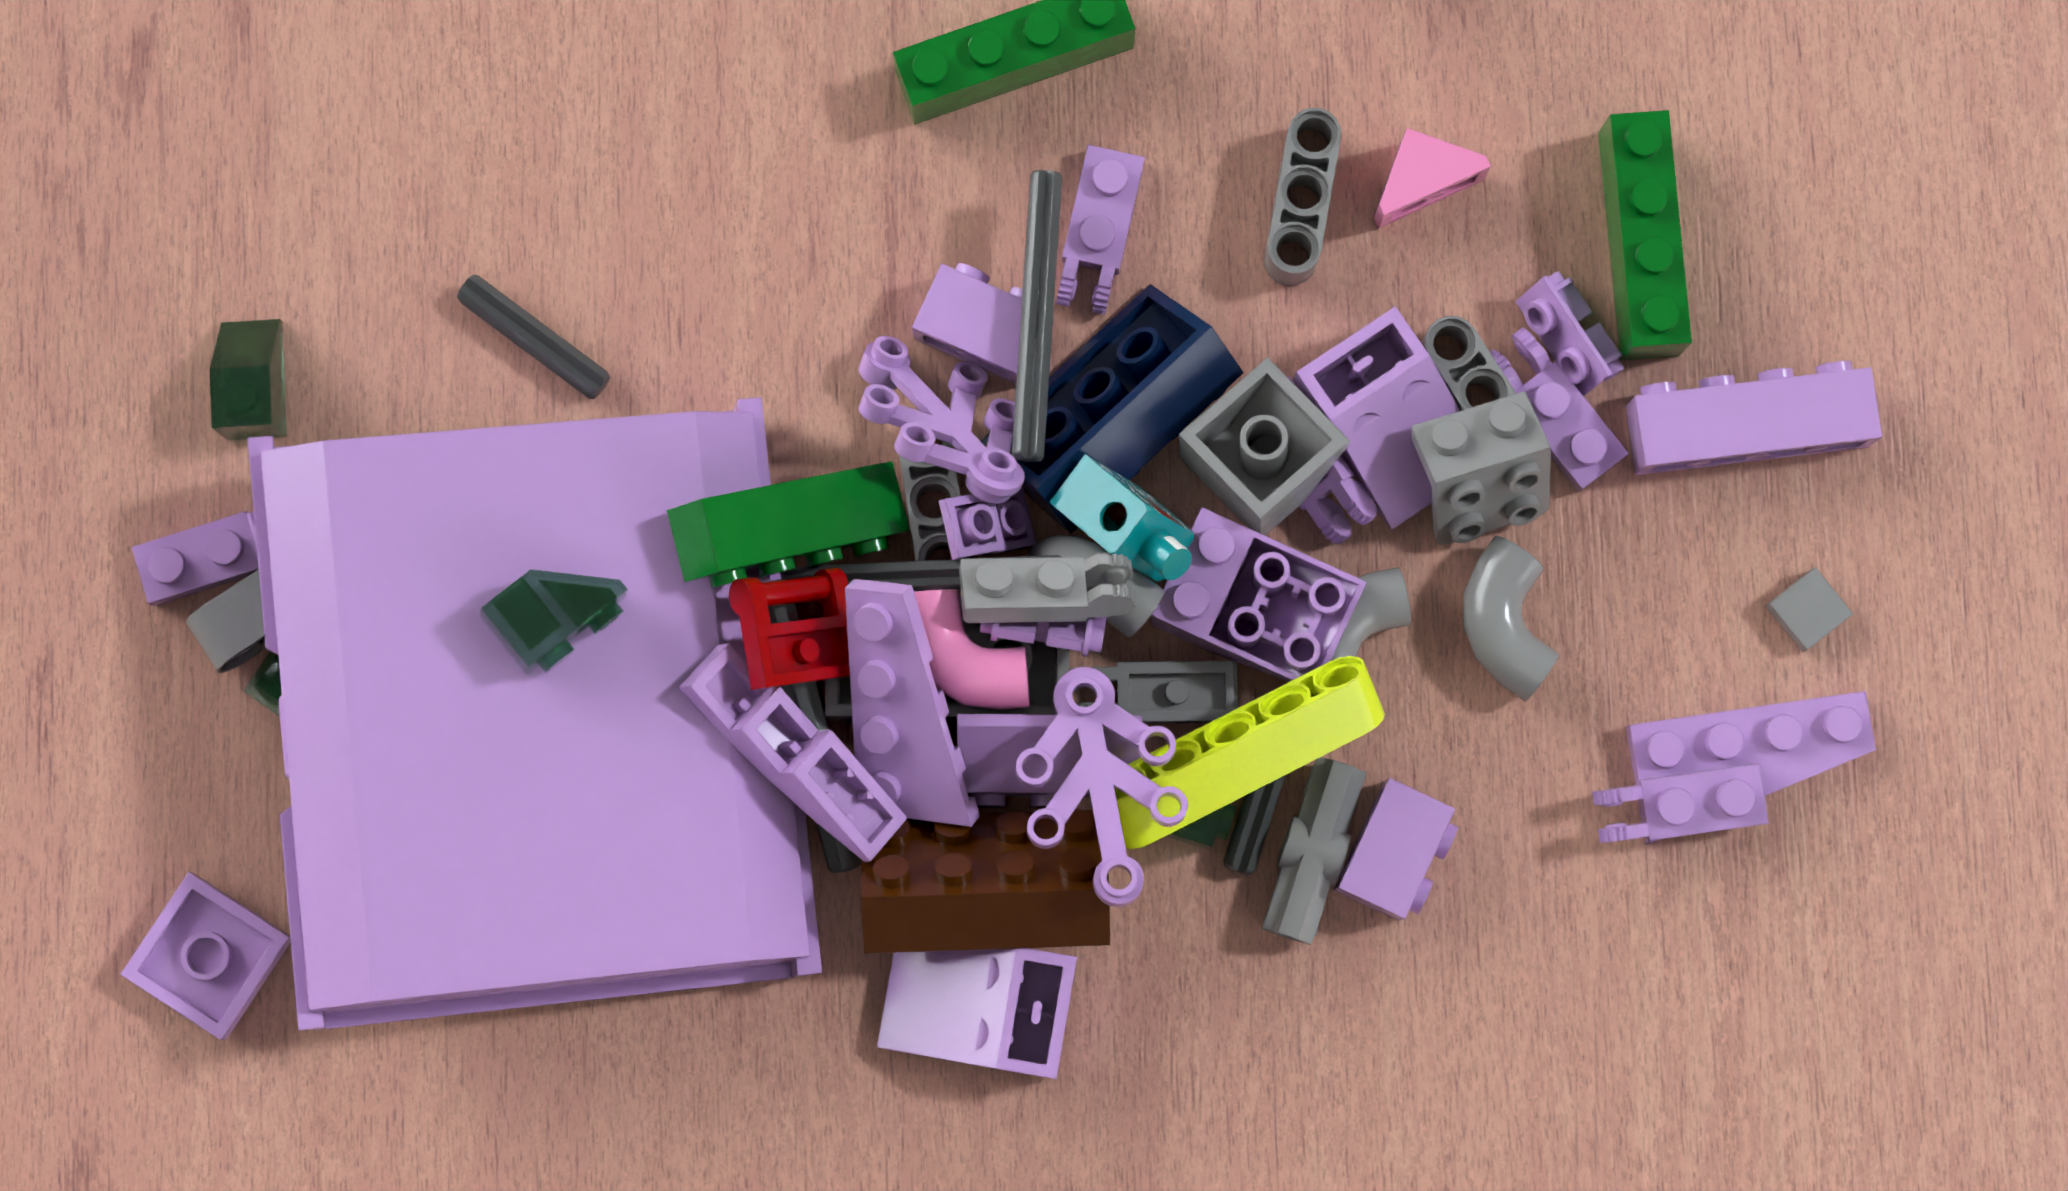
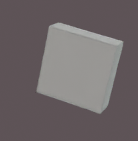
(1809, 609)

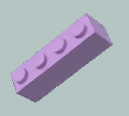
(1753, 419)

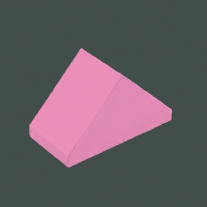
(1425, 174)

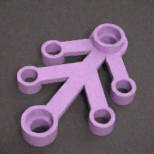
(989, 470)
(1099, 774)

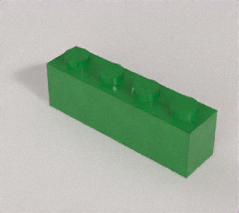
(1009, 53)
(1644, 235)
(786, 522)

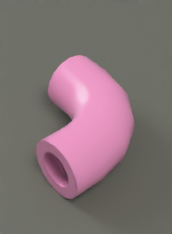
(964, 669)

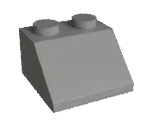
(1262, 447)

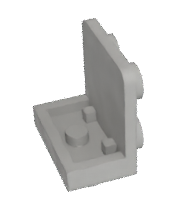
(1485, 468)

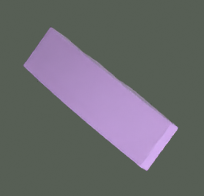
(793, 755)

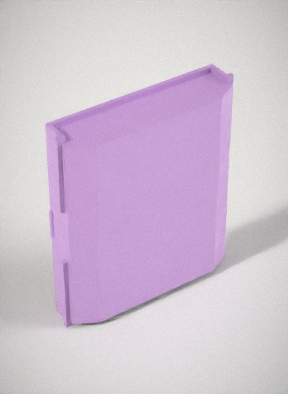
(495, 826)

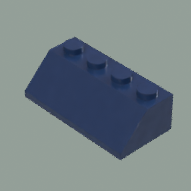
(1128, 393)

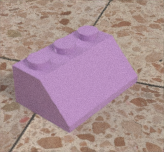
(995, 741)

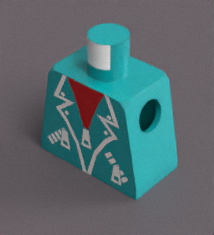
(1147, 534)

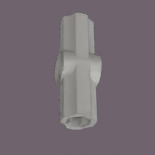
(1314, 850)

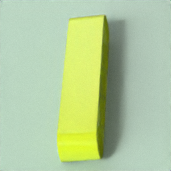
(1256, 745)

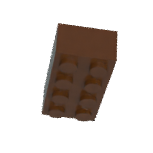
(984, 887)

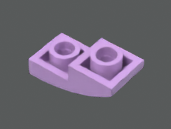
(986, 528)

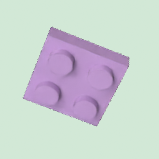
(207, 956)

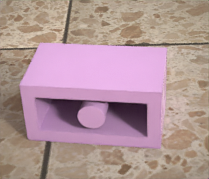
(972, 320)
(1396, 851)

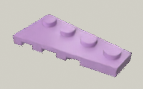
(898, 709)
(1784, 738)

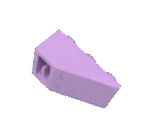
(1374, 393)
(1257, 600)
(980, 1007)

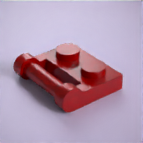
(793, 649)

